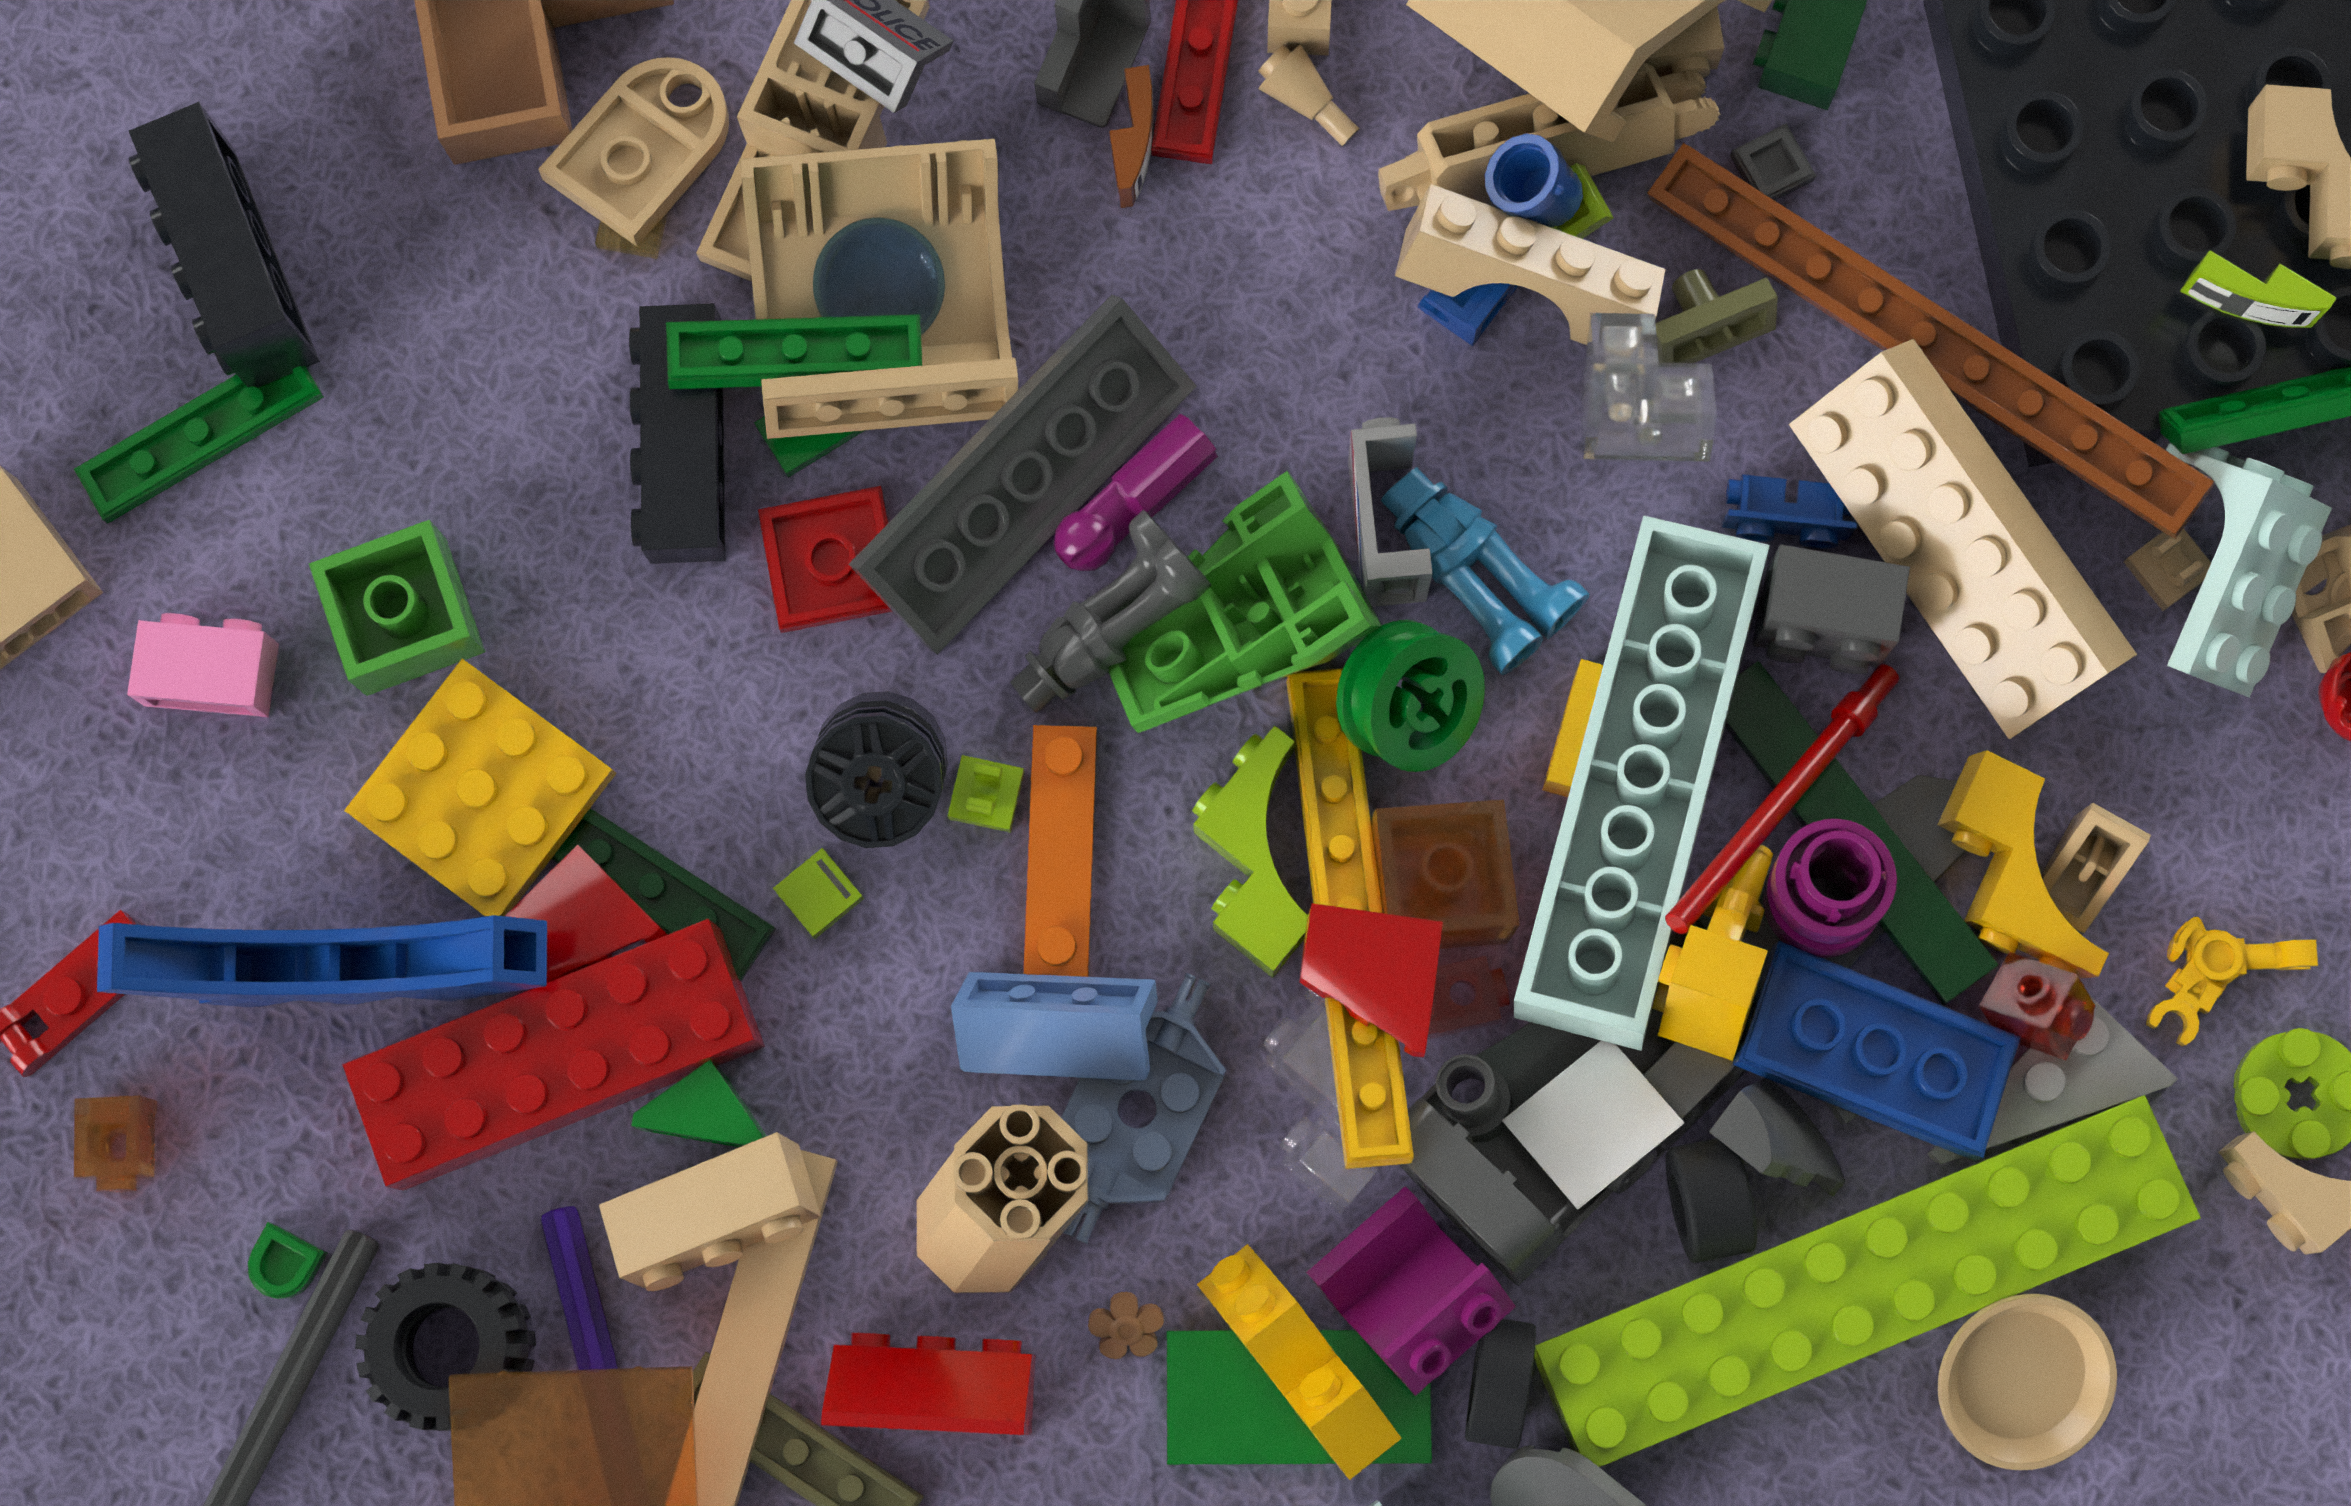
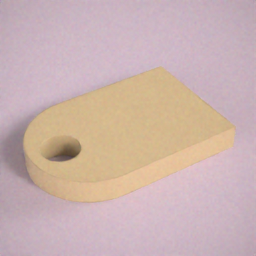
(638, 148)

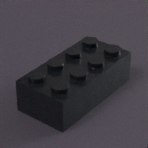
(220, 247)

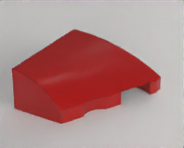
(584, 915)
(1375, 967)

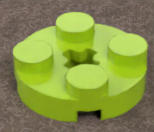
(2263, 1096)

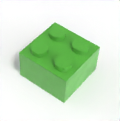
(396, 608)

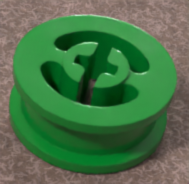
(1387, 718)

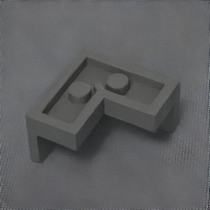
(1089, 56)

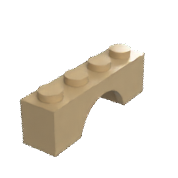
(1468, 244)

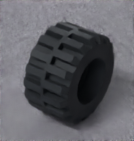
(400, 1313)

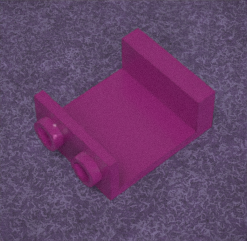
(1410, 1291)

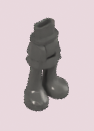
(1095, 631)

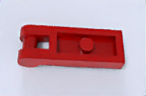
(65, 1002)

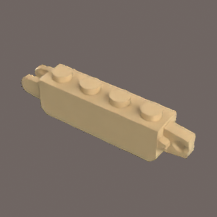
(1459, 147)

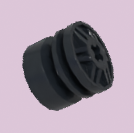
(883, 733)

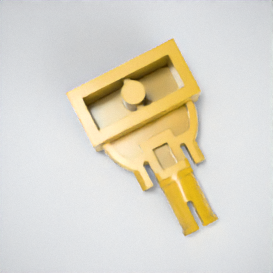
(1715, 975)

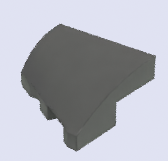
(1778, 1137)

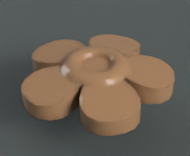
(1126, 1326)

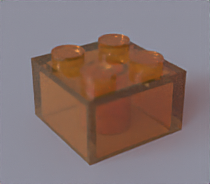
(1449, 868)

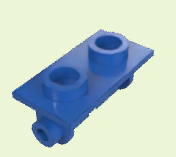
(1764, 512)

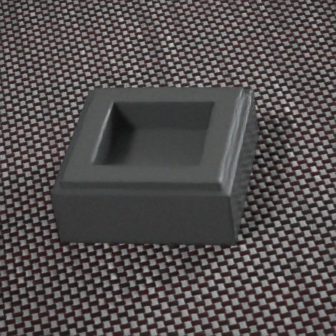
(1773, 163)

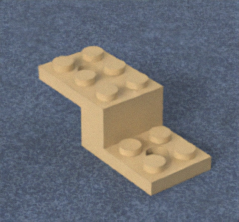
(791, 110)

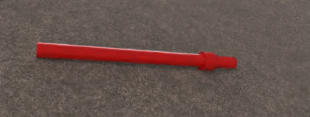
(1849, 719)

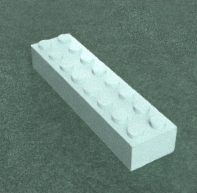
(1641, 783)

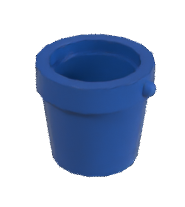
(1533, 181)

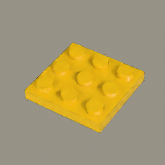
(480, 791)

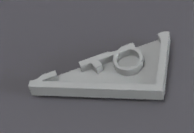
(2048, 1091)

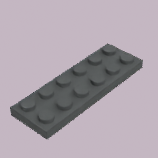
(1023, 474)

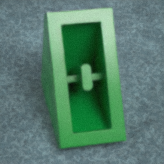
(701, 1109)

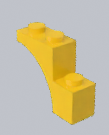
(1996, 813)
(1299, 1361)

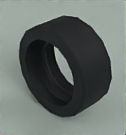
(1501, 1384)

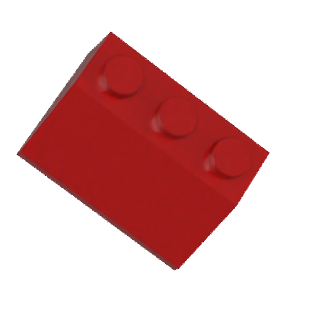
(930, 1386)

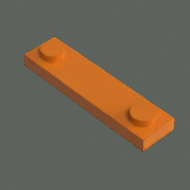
(1060, 851)

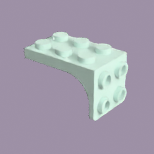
(2254, 576)

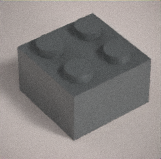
(1830, 608)

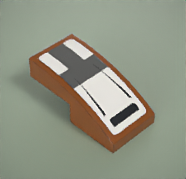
(1133, 145)

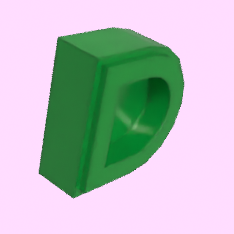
(283, 1263)

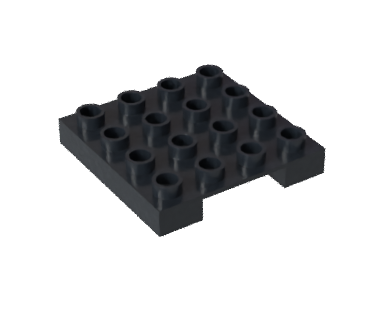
(2110, 164)

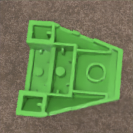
(1273, 609)

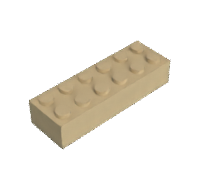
(1973, 542)

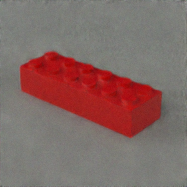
(552, 1055)

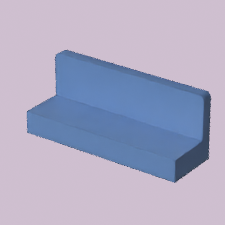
(1054, 1025)

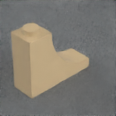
(38, 573)

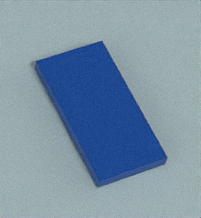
(1877, 1051)

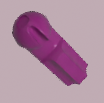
(1145, 482)

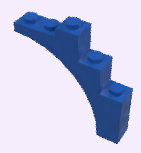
(324, 965)

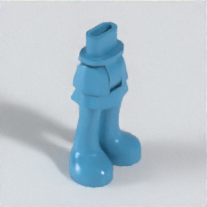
(1459, 540)

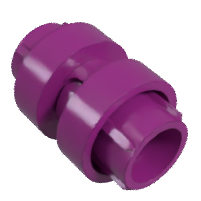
(1850, 859)

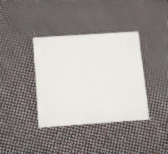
(1593, 1122)

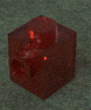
(2039, 1005)

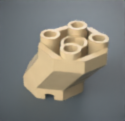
(1002, 1199)

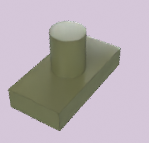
(1711, 321)

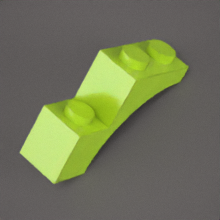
(1261, 914)

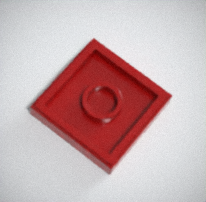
(810, 555)

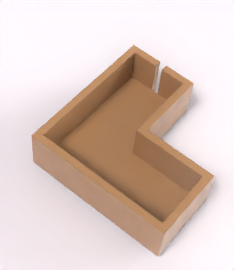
(500, 70)

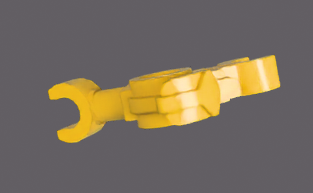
(2212, 963)

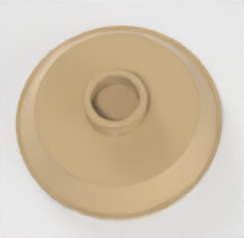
(2027, 1382)

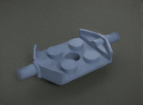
(1144, 1162)

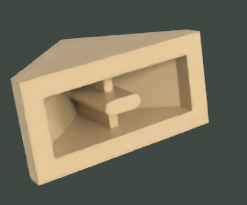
(2091, 863)

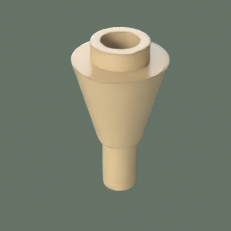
(1297, 84)

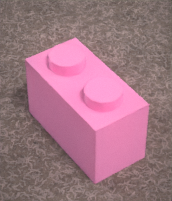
(203, 666)

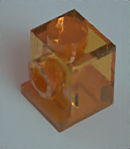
(97, 1126)

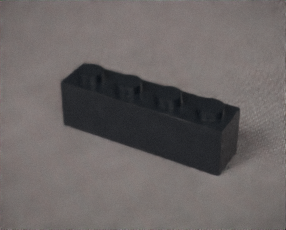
(678, 451)

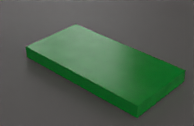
(1232, 1412)

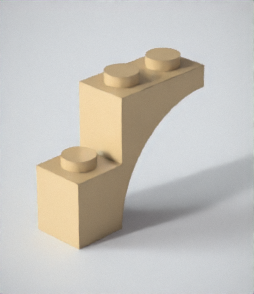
(2298, 145)
(2304, 1206)

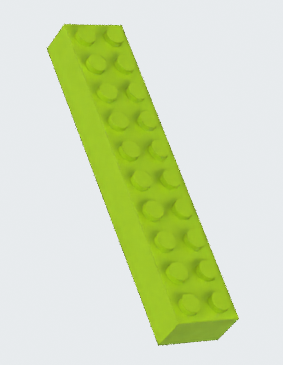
(1864, 1283)

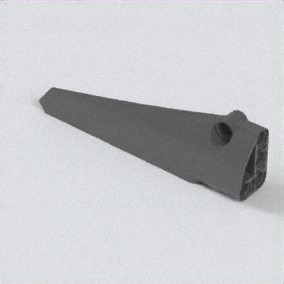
(1490, 1180)

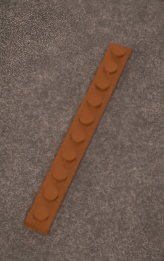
(1969, 362)

